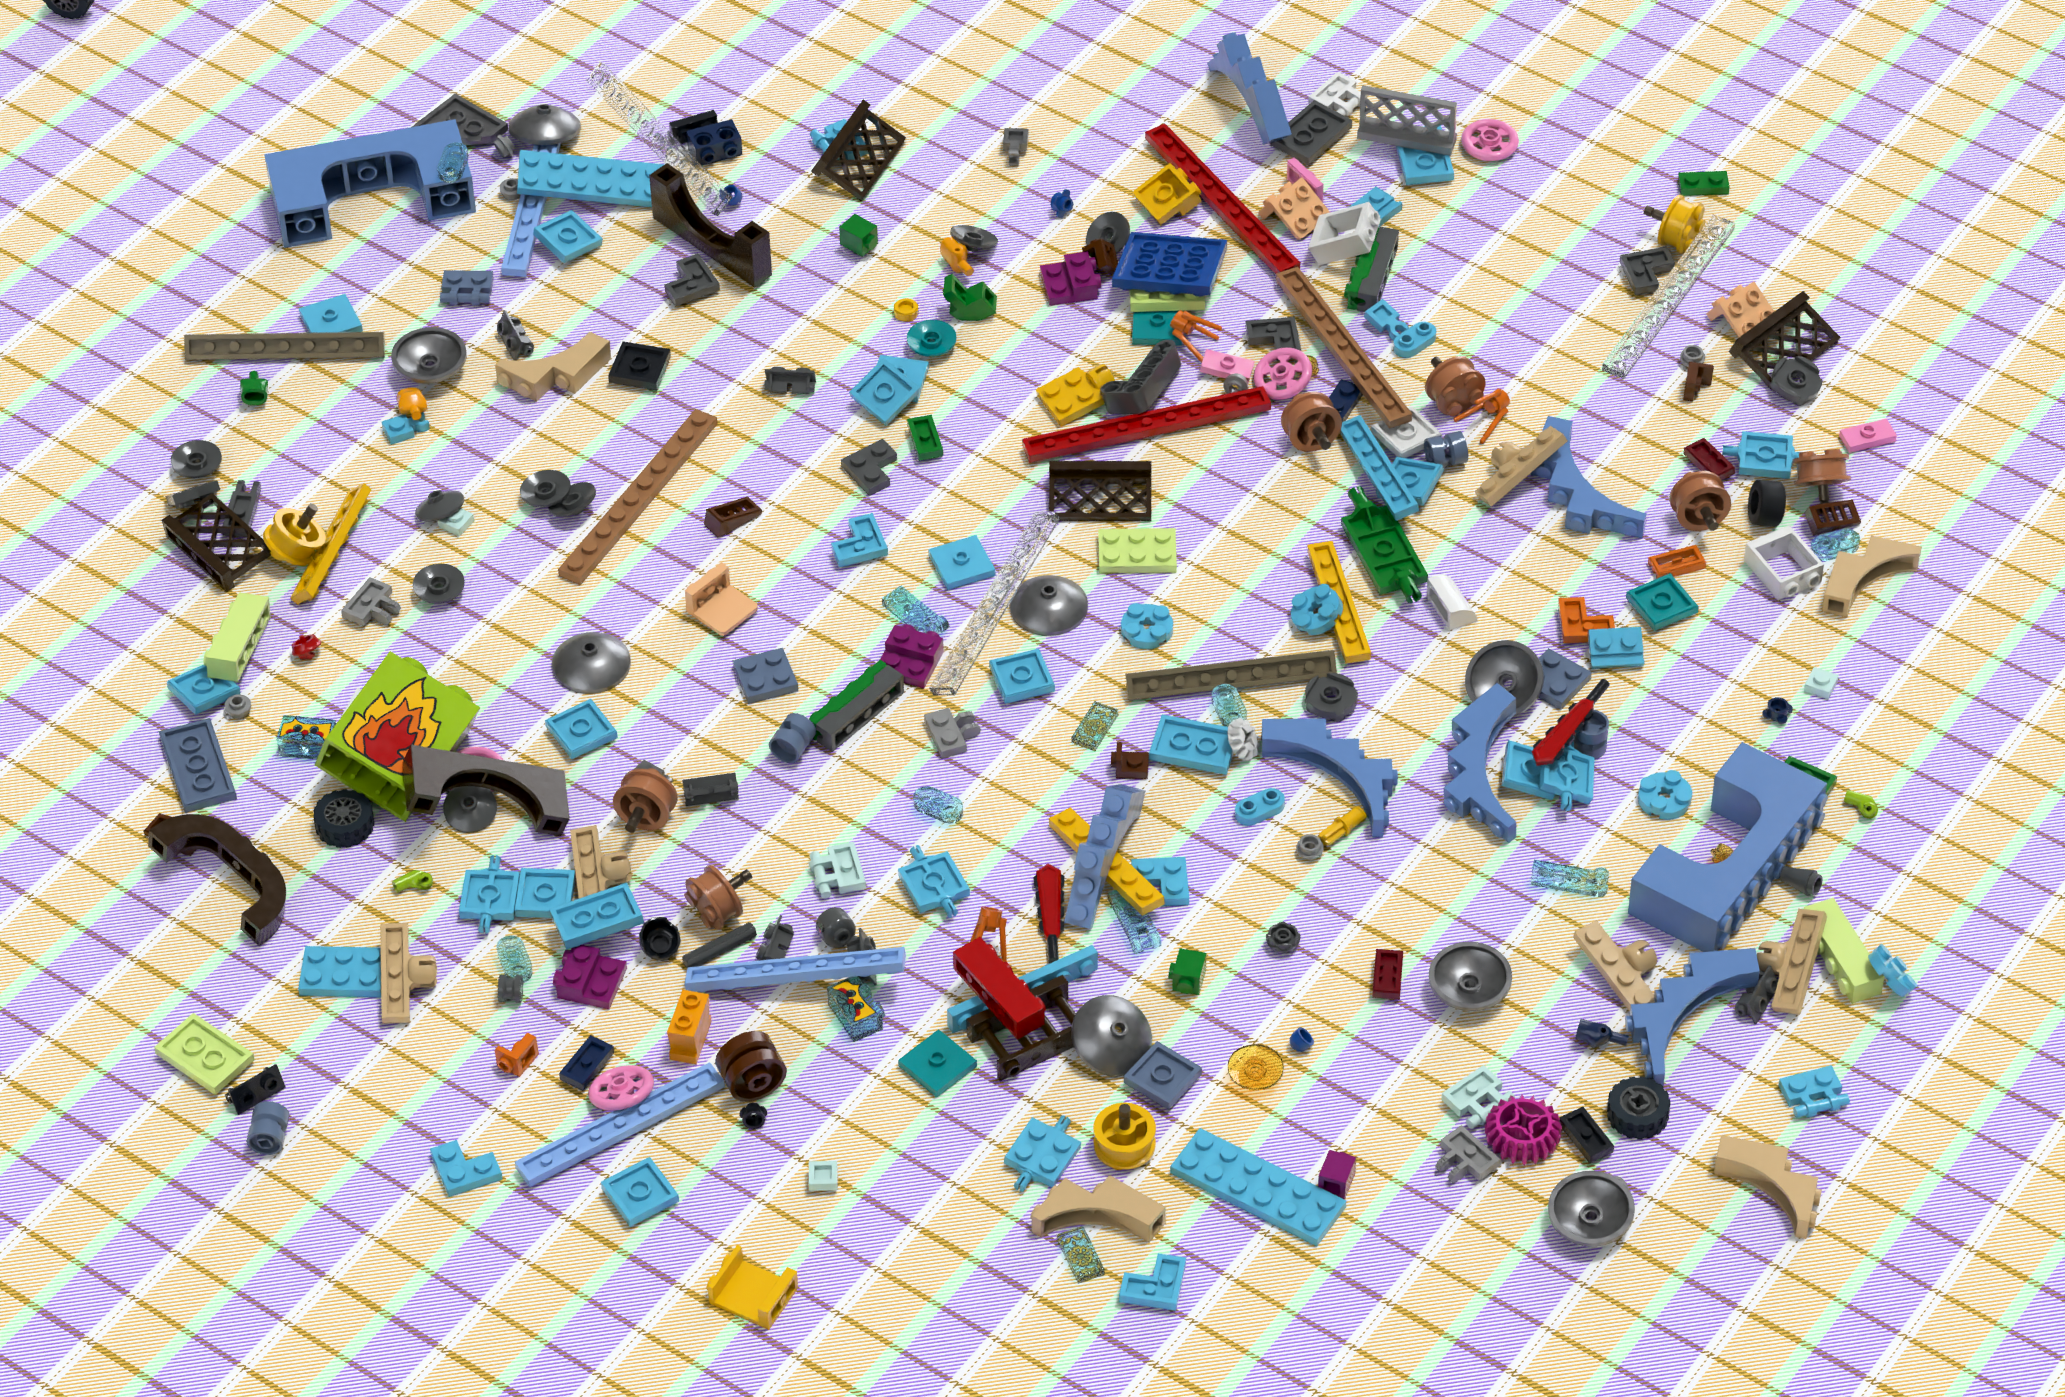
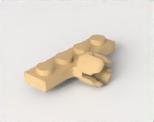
(1517, 463)
(592, 868)
(1794, 960)
(1619, 965)
(401, 972)

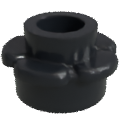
(753, 1115)

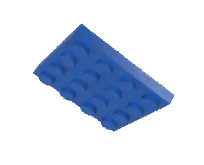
(1169, 263)

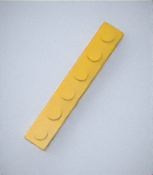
(335, 537)
(1348, 625)
(1121, 875)

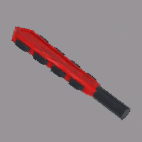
(1558, 737)
(1050, 897)

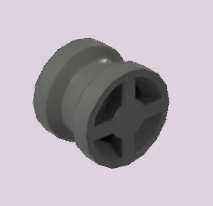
(510, 988)

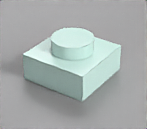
(457, 522)
(1821, 683)
(823, 1175)

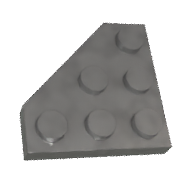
(473, 122)

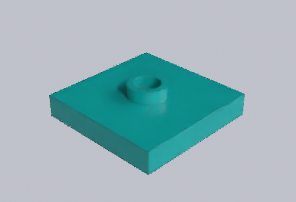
(1153, 327)
(1662, 602)
(937, 1063)

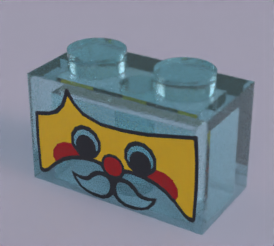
(303, 736)
(855, 1008)

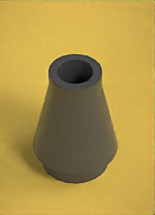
(1803, 880)

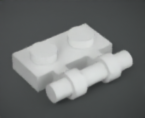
(1335, 91)

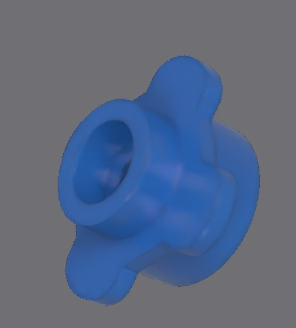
(1061, 203)

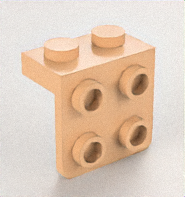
(1296, 207)
(1742, 309)
(717, 602)

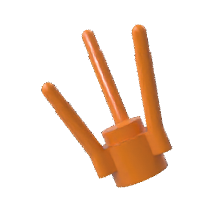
(1185, 323)
(1493, 403)
(988, 921)

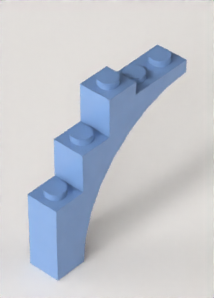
(1250, 79)
(1585, 504)
(1475, 732)
(1313, 744)
(1118, 811)
(1704, 978)

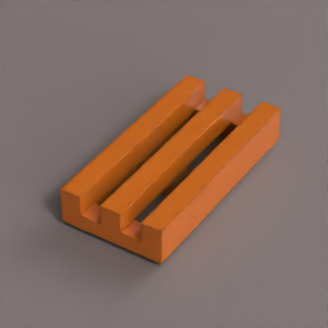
(1678, 565)

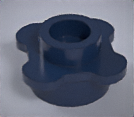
(1777, 710)

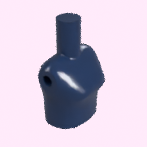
(1598, 1034)

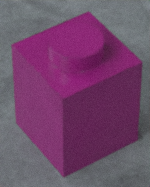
(1337, 1173)

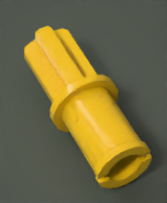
(1342, 825)

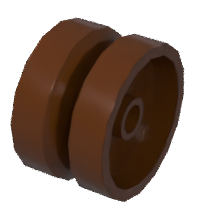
(750, 1066)

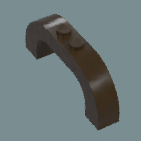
(237, 852)

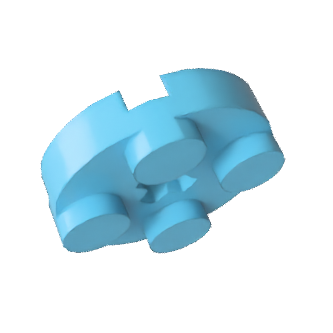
(1306, 602)
(1140, 614)
(1669, 783)
(1893, 970)

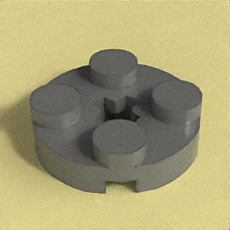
(1789, 389)
(1331, 708)

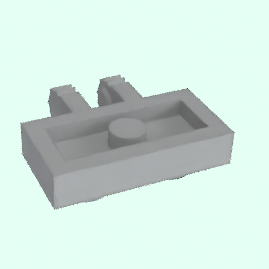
(367, 604)
(946, 732)
(1469, 1153)

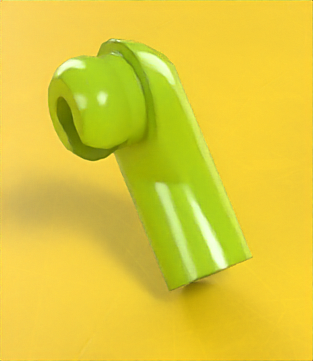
(1864, 803)
(414, 879)

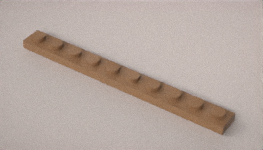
(1344, 347)
(637, 497)

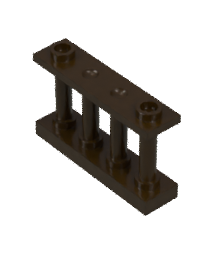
(986, 1024)

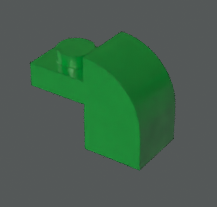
(969, 303)

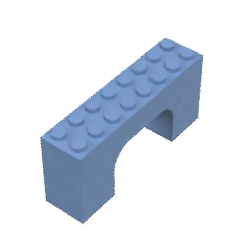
(314, 176)
(1710, 900)

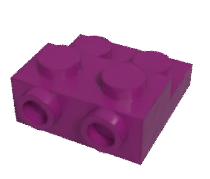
(1071, 279)
(913, 653)
(589, 977)

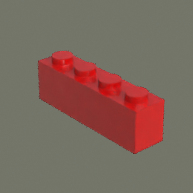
(999, 987)

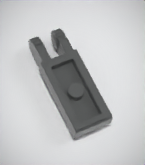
(243, 504)

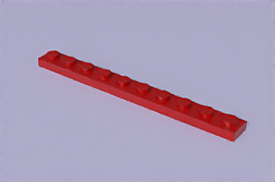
(1222, 200)
(1146, 424)

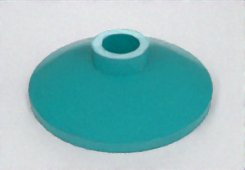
(931, 338)

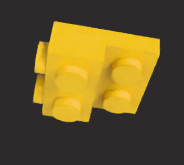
(1168, 194)

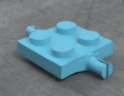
(1764, 454)
(1569, 777)
(933, 881)
(489, 894)
(1042, 1153)

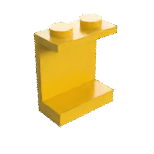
(751, 1290)

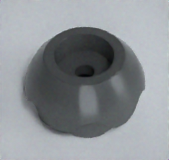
(1283, 937)

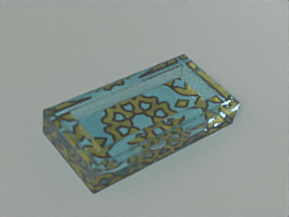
(1094, 726)
(1080, 1254)

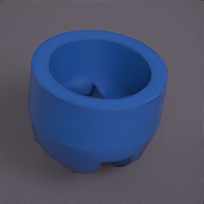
(737, 198)
(1301, 1040)

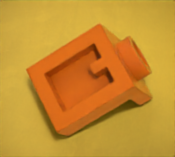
(520, 1056)

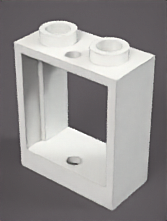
(1329, 247)
(1777, 543)

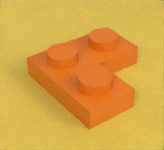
(1576, 622)

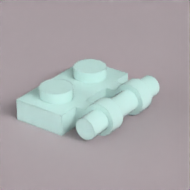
(846, 870)
(1471, 1091)

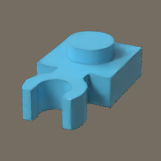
(1385, 317)
(403, 428)

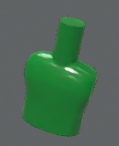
(254, 389)

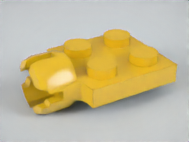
(1074, 393)

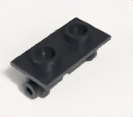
(255, 1089)

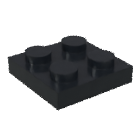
(639, 365)

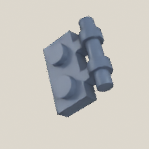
(466, 287)

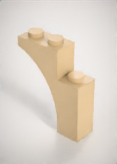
(567, 369)
(1856, 572)
(1770, 1171)
(1108, 1205)

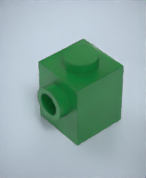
(858, 235)
(1188, 971)

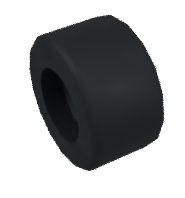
(1766, 503)

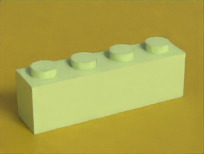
(237, 637)
(1846, 955)

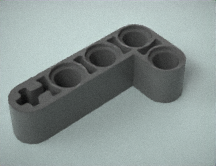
(1145, 383)

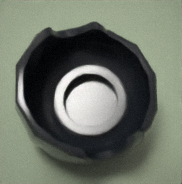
(659, 938)

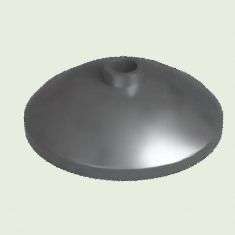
(544, 125)
(429, 355)
(1049, 605)
(591, 662)
(1504, 662)
(1470, 966)
(1099, 1042)
(1591, 1196)

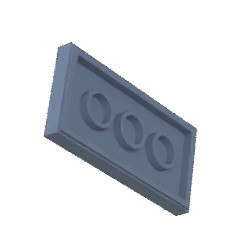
(197, 765)

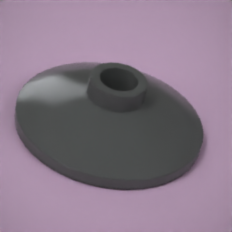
(1110, 225)
(973, 237)
(196, 459)
(545, 488)
(577, 500)
(439, 505)
(438, 583)
(470, 818)

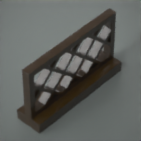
(846, 136)
(1776, 322)
(1100, 475)
(198, 549)

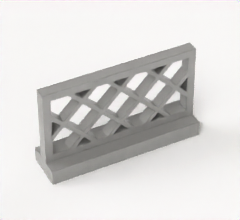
(1406, 133)

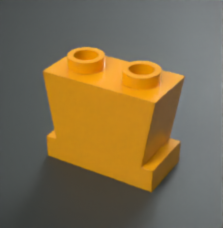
(689, 1027)

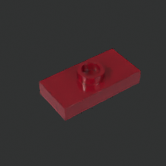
(1708, 458)
(1387, 974)

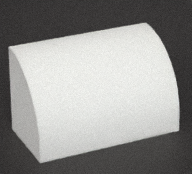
(1449, 602)

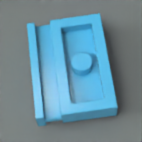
(1382, 203)
(1616, 647)

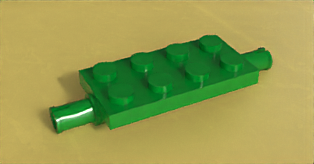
(1383, 548)

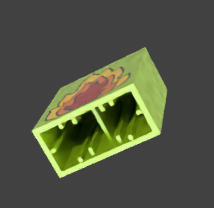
(387, 716)

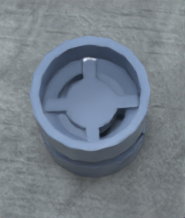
(1446, 450)
(1594, 736)
(792, 738)
(268, 1128)

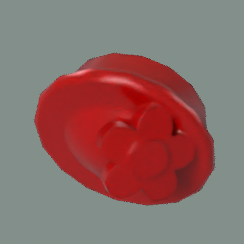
(304, 646)

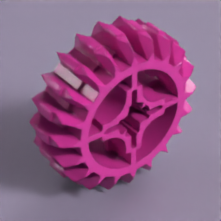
(1520, 1136)

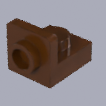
(1104, 254)
(1697, 375)
(1130, 764)

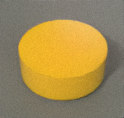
(906, 309)

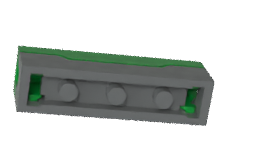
(1372, 271)
(857, 705)

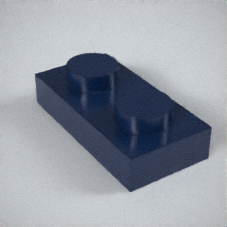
(1345, 398)
(586, 1062)

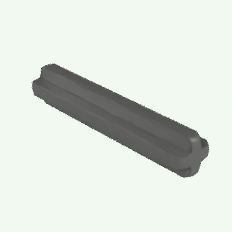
(719, 945)

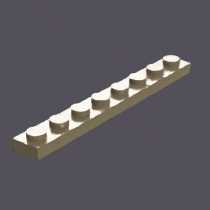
(284, 345)
(1235, 673)

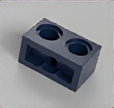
(714, 142)

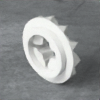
(1237, 732)

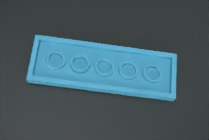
(585, 178)
(1258, 1187)

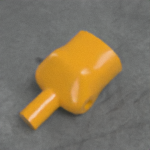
(956, 256)
(411, 402)

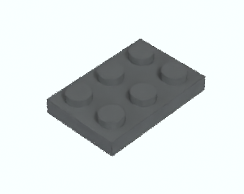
(1313, 132)

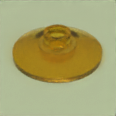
(1255, 1059)

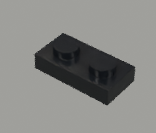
(679, 127)
(1586, 1134)

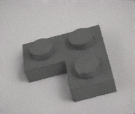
(1642, 266)
(696, 281)
(1279, 331)
(866, 466)
(185, 497)

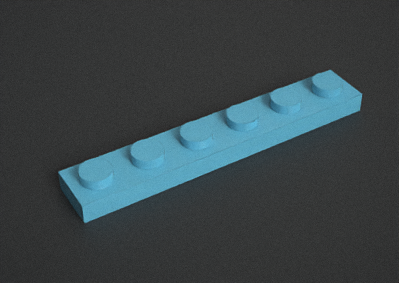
(1378, 468)
(1071, 967)

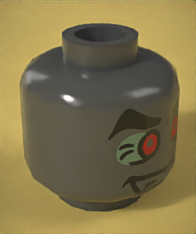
(835, 927)

